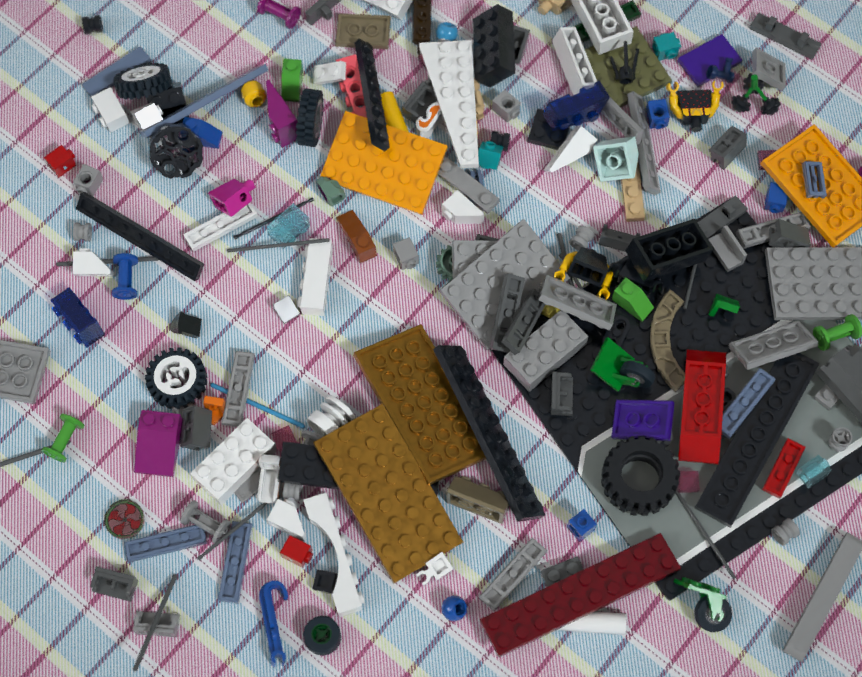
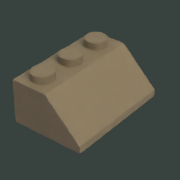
(477, 499)

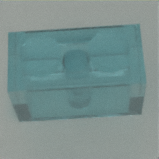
(288, 225)

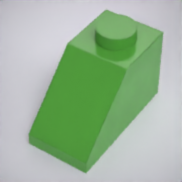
(292, 79)
(632, 299)

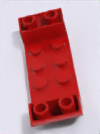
(702, 407)

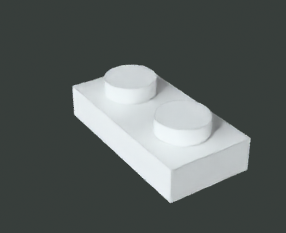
(329, 73)

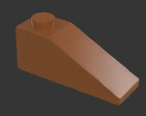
(357, 236)

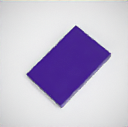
(710, 53)
(643, 418)

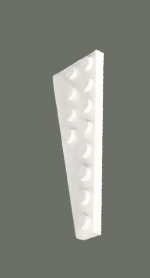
(452, 80)

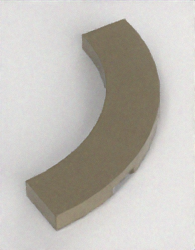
(660, 341)

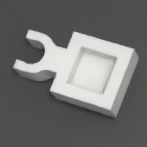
(438, 567)

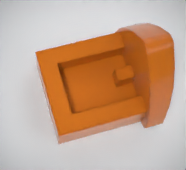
(217, 406)

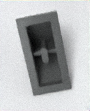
(520, 42)

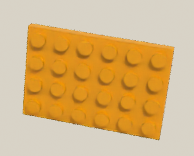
(397, 176)
(841, 210)

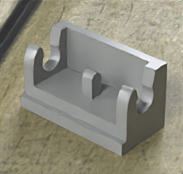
(166, 626)

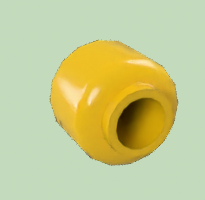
(253, 93)

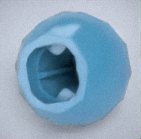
(446, 32)

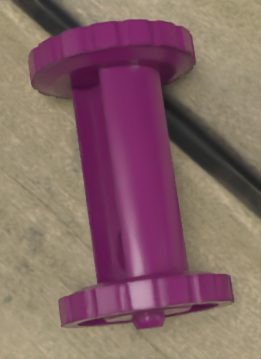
(291, 16)

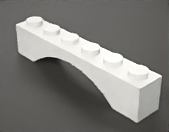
(345, 593)

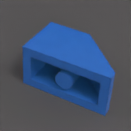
(208, 134)

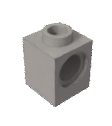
(506, 99)
(85, 174)
(406, 254)

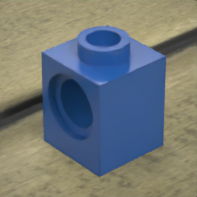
(657, 107)
(775, 199)
(581, 525)

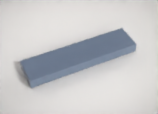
(105, 78)
(746, 401)
(164, 543)
(235, 563)

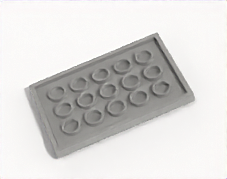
(815, 282)
(477, 288)

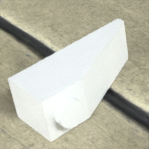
(575, 146)

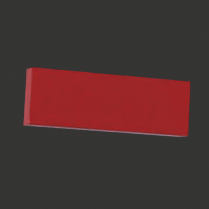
(783, 468)

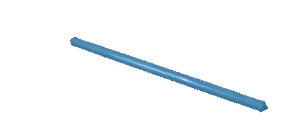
(264, 408)

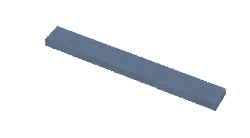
(206, 99)

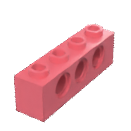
(352, 84)

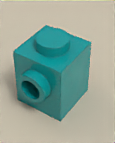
(666, 46)
(489, 155)

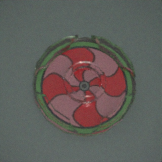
(124, 519)

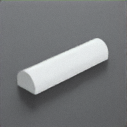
(599, 623)

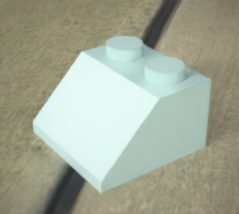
(616, 158)

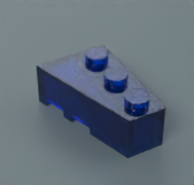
(577, 108)
(77, 318)

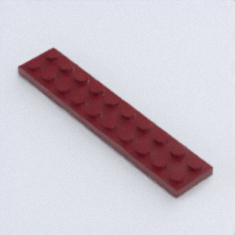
(579, 595)

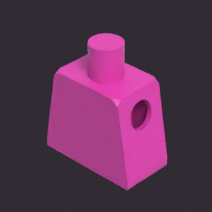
(232, 196)

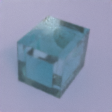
(814, 471)

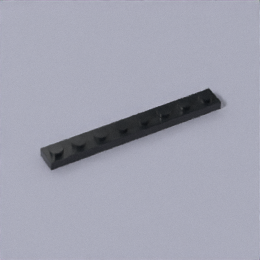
(372, 95)
(140, 236)

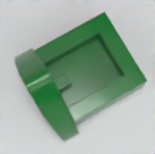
(724, 303)

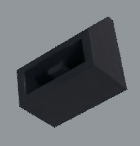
(169, 100)

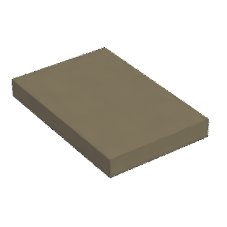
(369, 28)

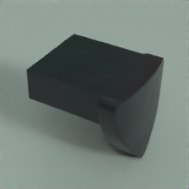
(186, 325)

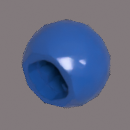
(454, 608)

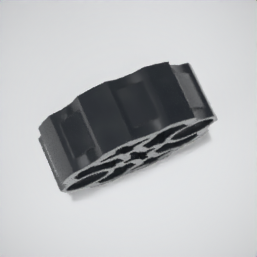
(160, 159)

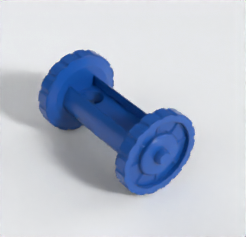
(125, 262)

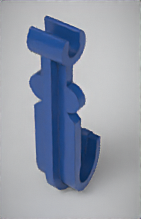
(270, 619)

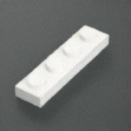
(218, 227)

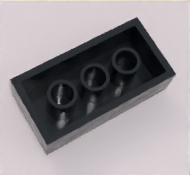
(493, 46)
(669, 250)

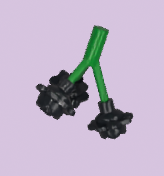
(754, 85)

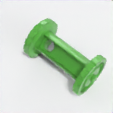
(850, 327)
(63, 437)

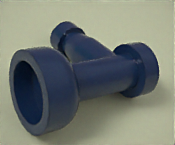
(713, 72)

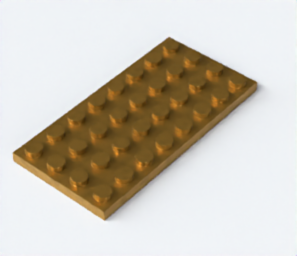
(421, 403)
(387, 493)

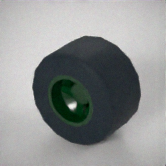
(322, 628)

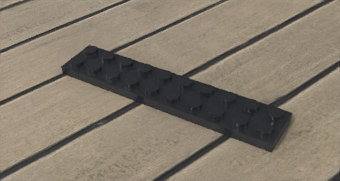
(489, 433)
(756, 440)

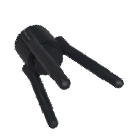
(625, 74)

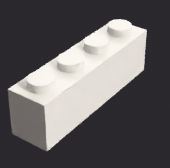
(573, 59)
(316, 278)

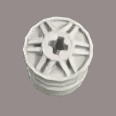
(334, 416)

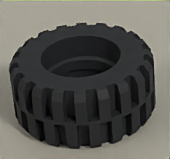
(648, 452)

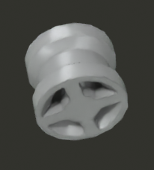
(82, 232)
(292, 491)

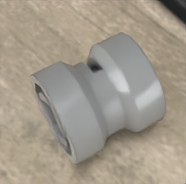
(582, 237)
(843, 438)
(785, 531)

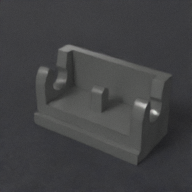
(419, 102)
(728, 146)
(789, 235)
(615, 239)
(561, 394)
(196, 428)
(114, 584)

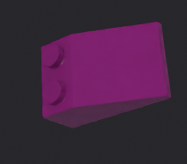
(281, 118)
(157, 443)

